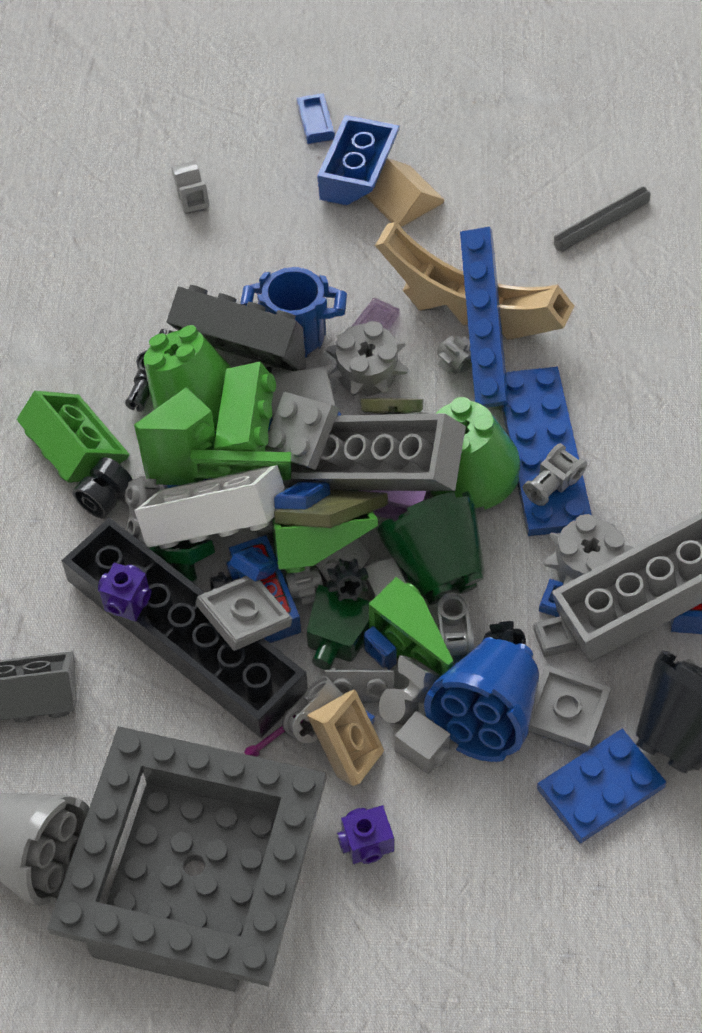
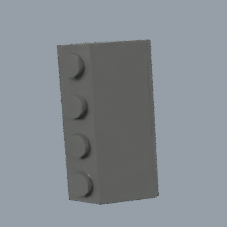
(37, 686)

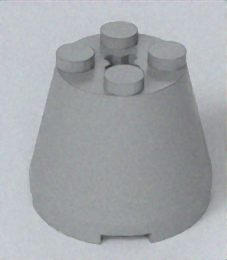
(38, 842)

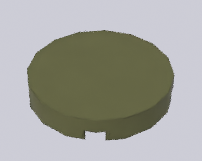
(384, 405)

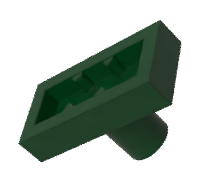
(185, 555)

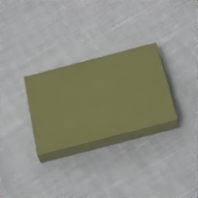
(333, 509)

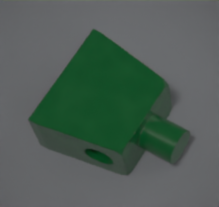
(336, 627)

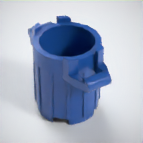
(301, 294)

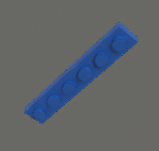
(484, 317)

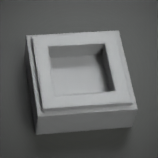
(554, 637)

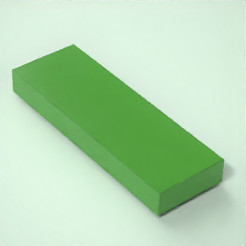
(227, 462)

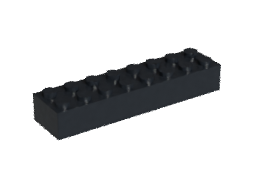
(250, 683)

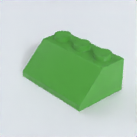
(245, 408)
(69, 433)
(170, 434)

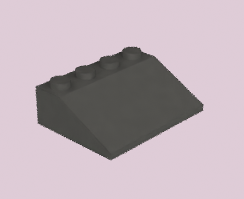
(240, 328)

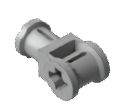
(555, 472)

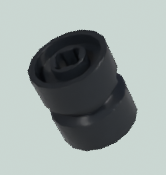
(99, 491)

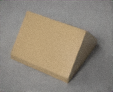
(403, 193)
(347, 737)

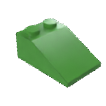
(306, 546)
(408, 624)

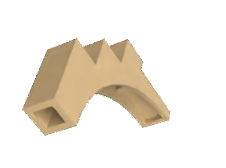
(436, 283)

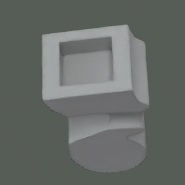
(190, 187)
(400, 704)

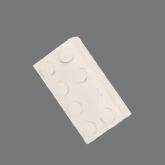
(210, 507)

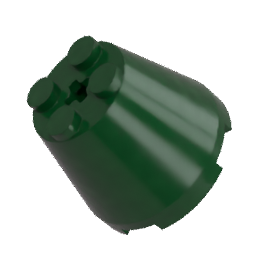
(437, 545)

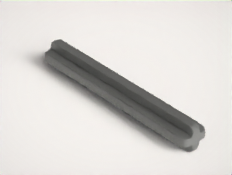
(601, 218)

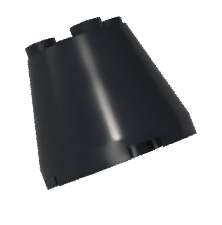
(673, 713)

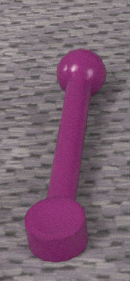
(253, 750)

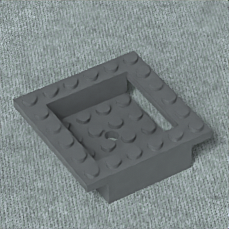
(201, 804)

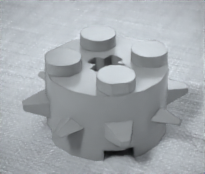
(366, 358)
(584, 547)

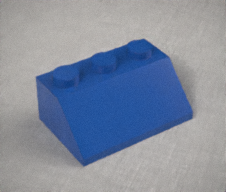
(355, 159)

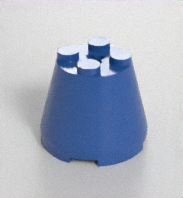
(486, 699)

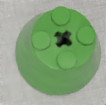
(185, 361)
(488, 455)

